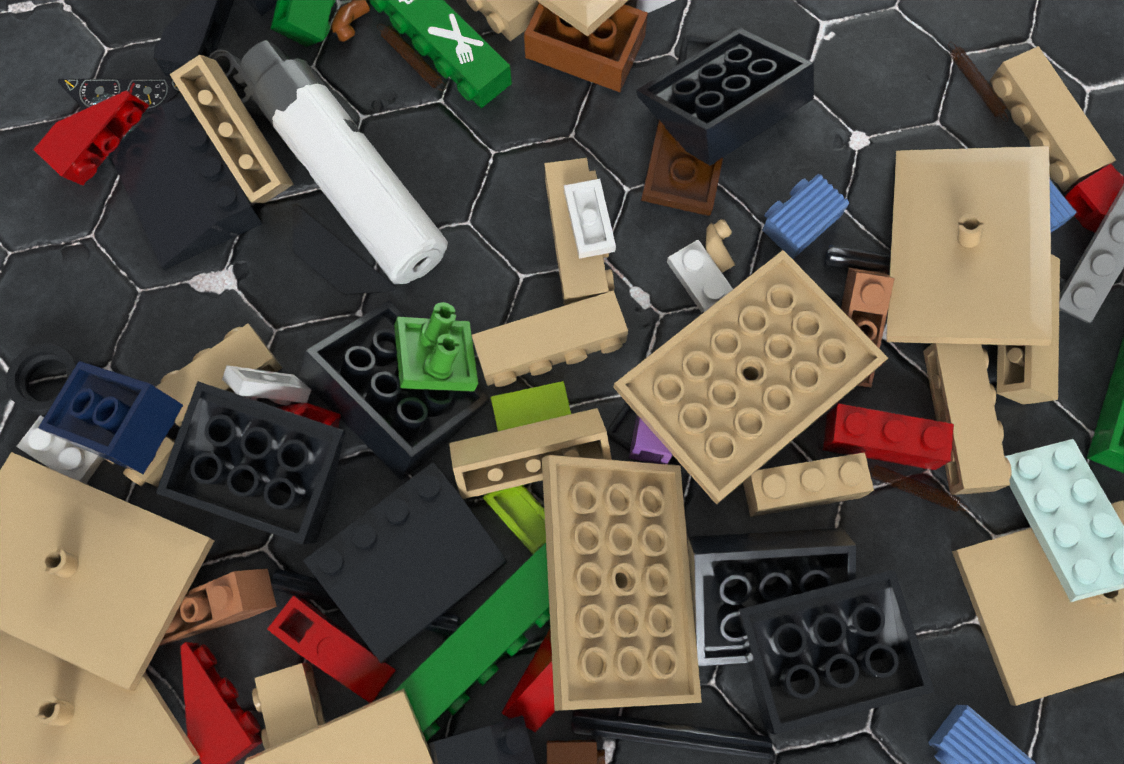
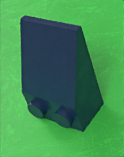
(112, 416)

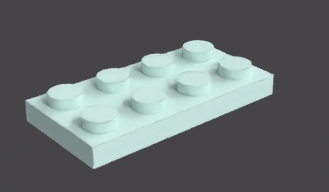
(1070, 518)

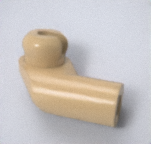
(714, 245)

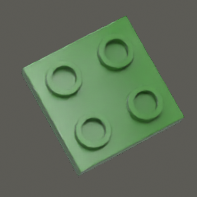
(436, 352)

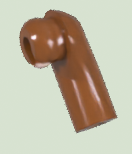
(345, 16)

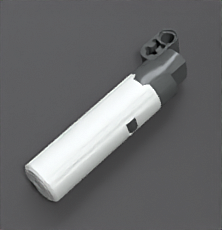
(337, 158)

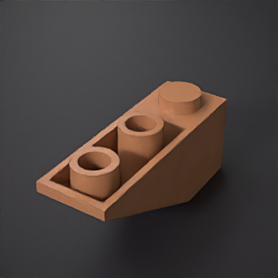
(867, 304)
(222, 603)

